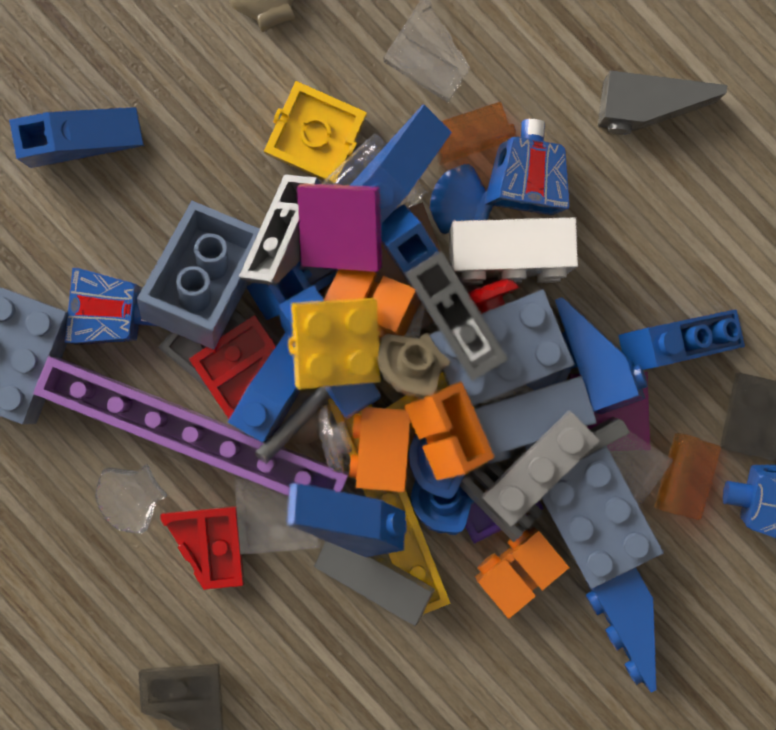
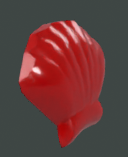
(491, 295)

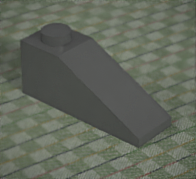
(642, 100)
(278, 240)
(456, 316)

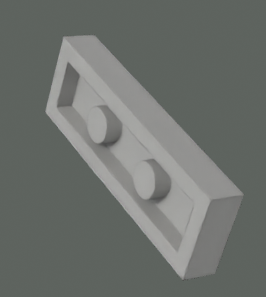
(540, 468)

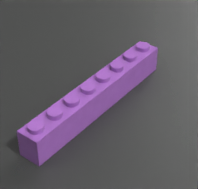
(179, 428)

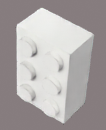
(513, 249)

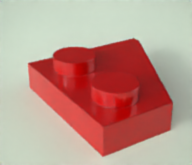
(234, 362)
(209, 544)

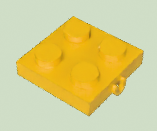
(314, 131)
(335, 342)

